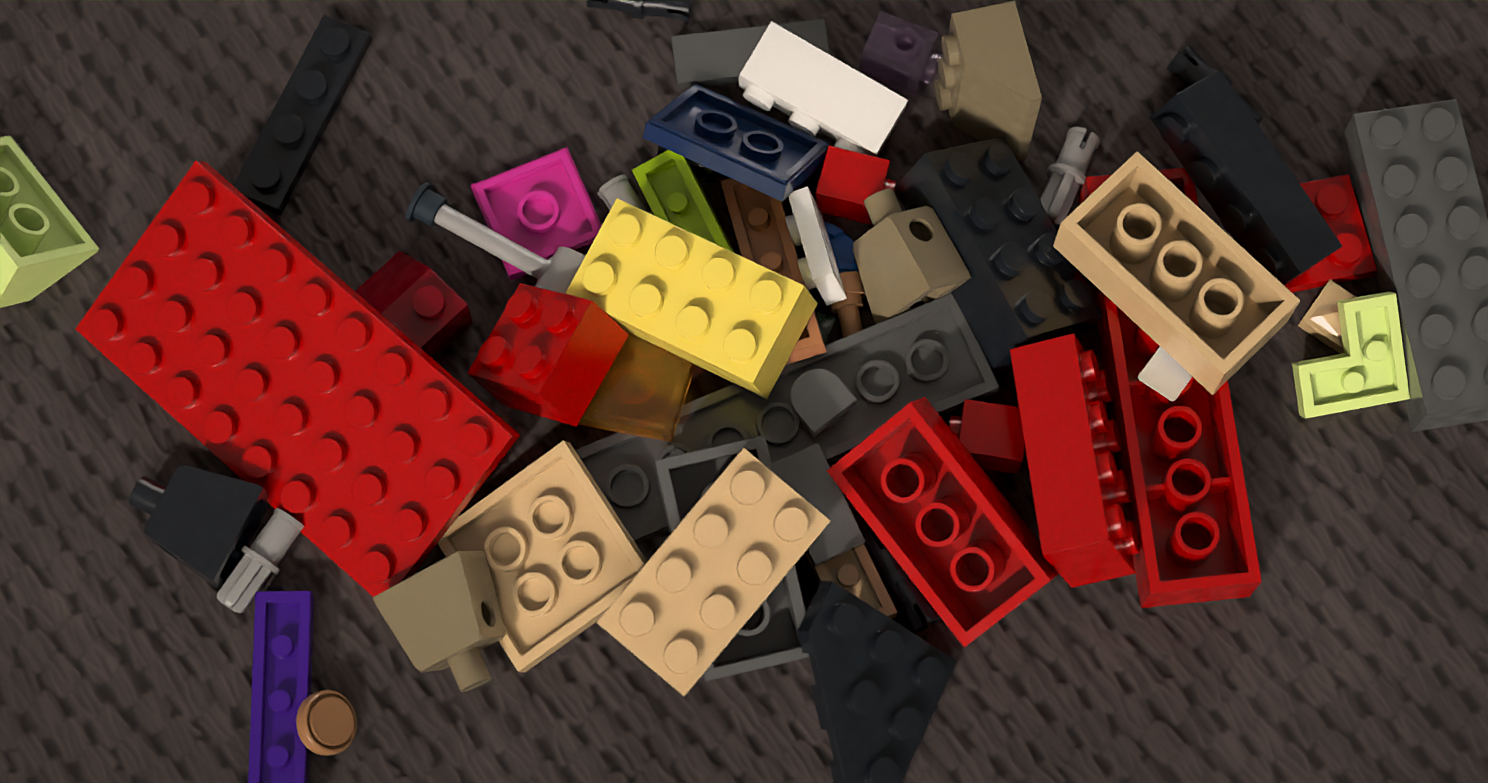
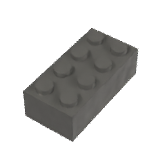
(771, 632)

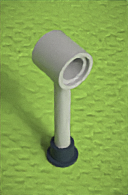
(551, 274)

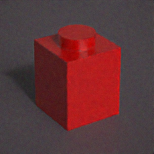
(848, 181)
(991, 434)

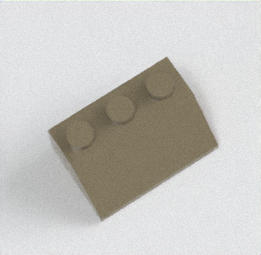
(989, 77)

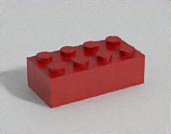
(1074, 462)
(943, 520)

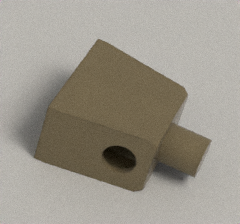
(905, 258)
(447, 617)

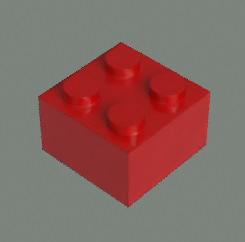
(548, 354)

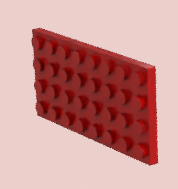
(296, 381)

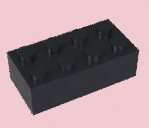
(1018, 280)

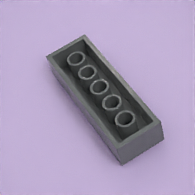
(1429, 249)

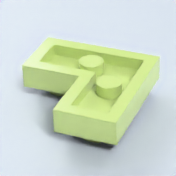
(1368, 370)

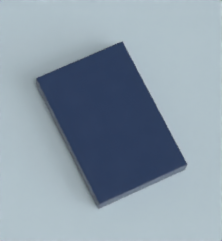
(737, 141)

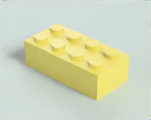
(694, 297)

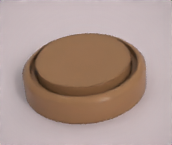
(326, 722)

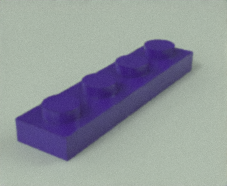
(280, 685)

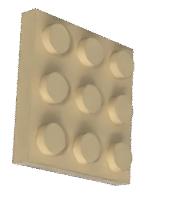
(550, 552)

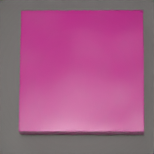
(539, 207)

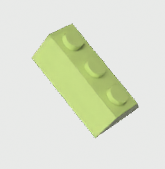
(37, 230)

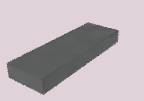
(721, 55)

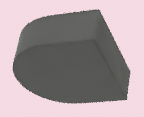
(820, 399)

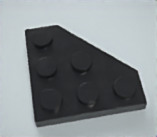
(871, 685)

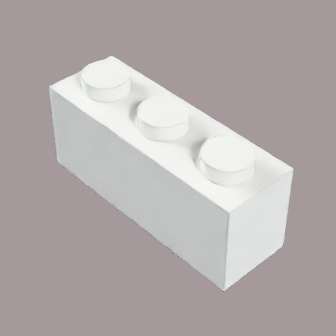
(820, 92)

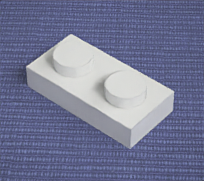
(808, 229)

